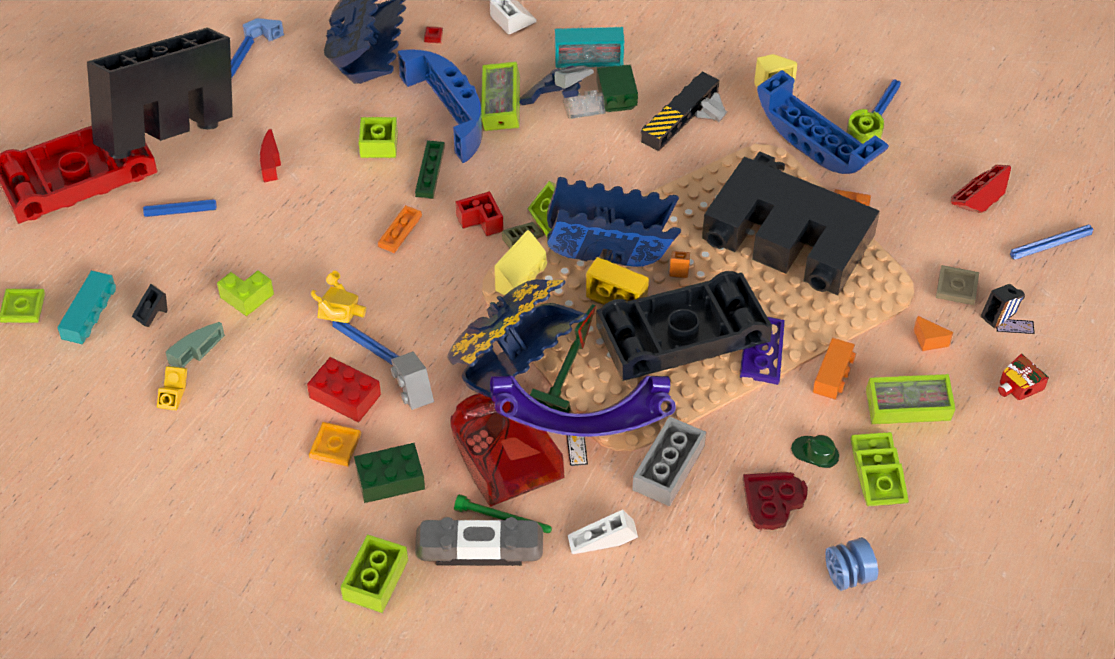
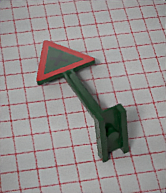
(552, 398)

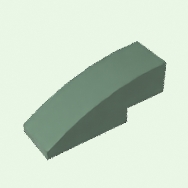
(195, 345)

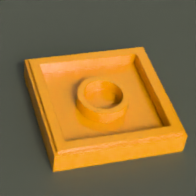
(335, 444)

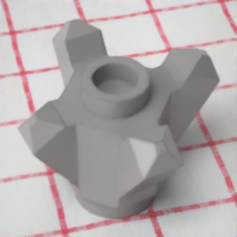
(712, 108)

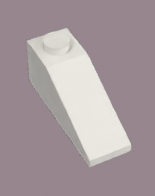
(603, 534)

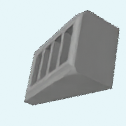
(568, 77)

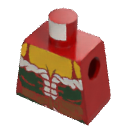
(1022, 379)

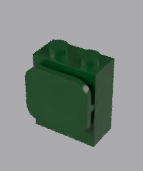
(618, 87)

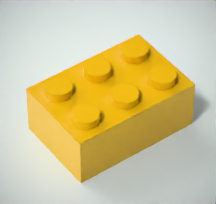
(610, 282)

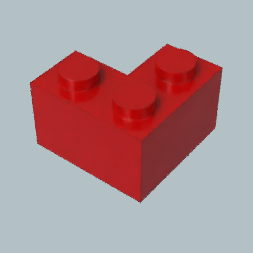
(480, 210)

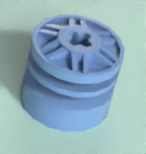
(851, 564)

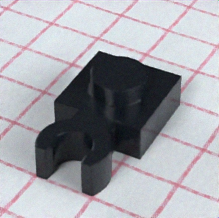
(769, 161)

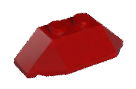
(983, 189)

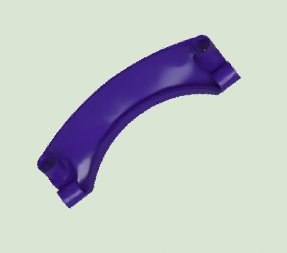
(632, 412)

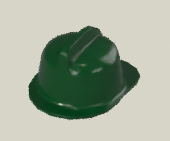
(816, 450)

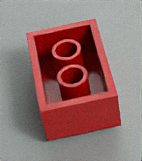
(344, 389)

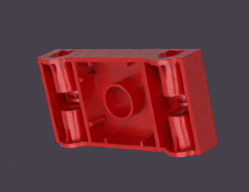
(66, 172)

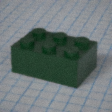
(389, 472)

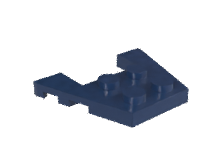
(548, 85)

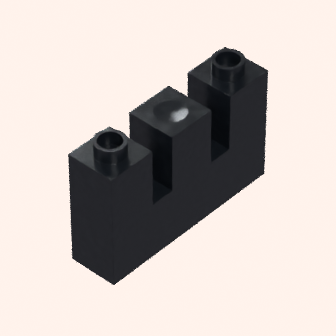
(159, 90)
(790, 217)

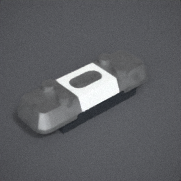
(479, 542)

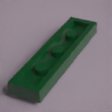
(430, 169)

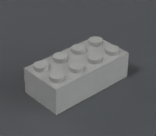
(669, 461)

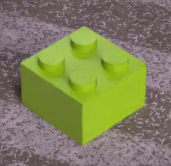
(378, 137)

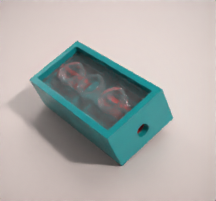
(589, 47)

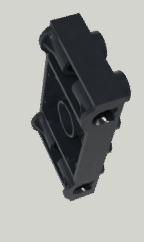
(682, 325)

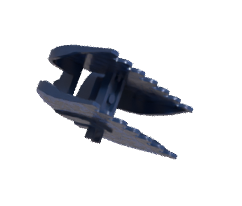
(618, 223)

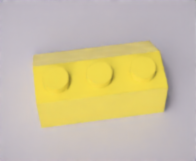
(520, 263)

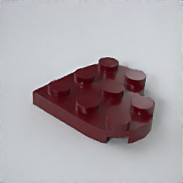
(773, 497)

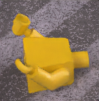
(337, 302)

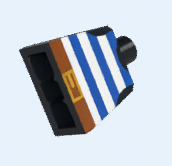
(1002, 304)

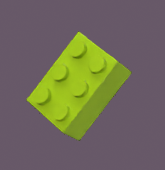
(374, 573)

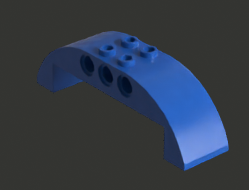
(453, 91)
(813, 132)

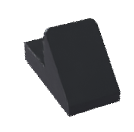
(152, 302)

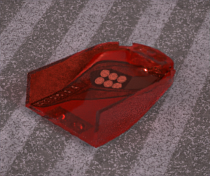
(503, 453)

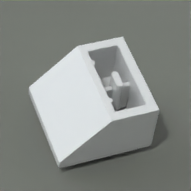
(510, 15)

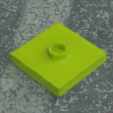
(22, 305)

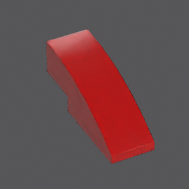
(269, 157)

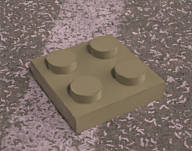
(957, 285)

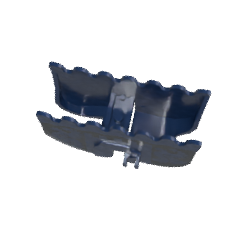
(365, 39)

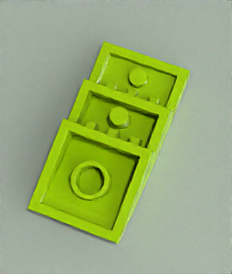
(879, 469)

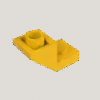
(173, 389)

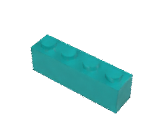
(86, 307)

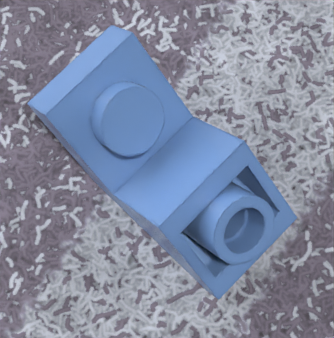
(269, 28)

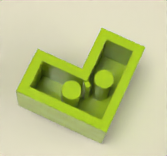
(246, 294)

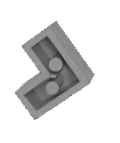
(413, 379)

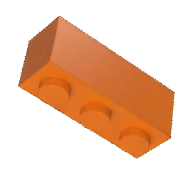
(834, 368)

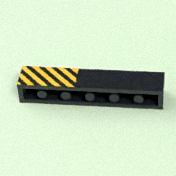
(679, 111)

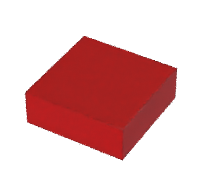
(433, 35)

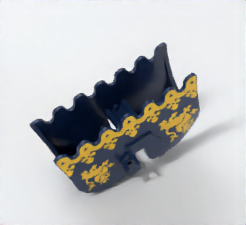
(518, 328)

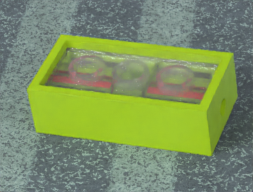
(500, 96)
(910, 399)

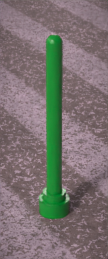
(464, 504)

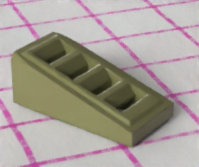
(509, 234)

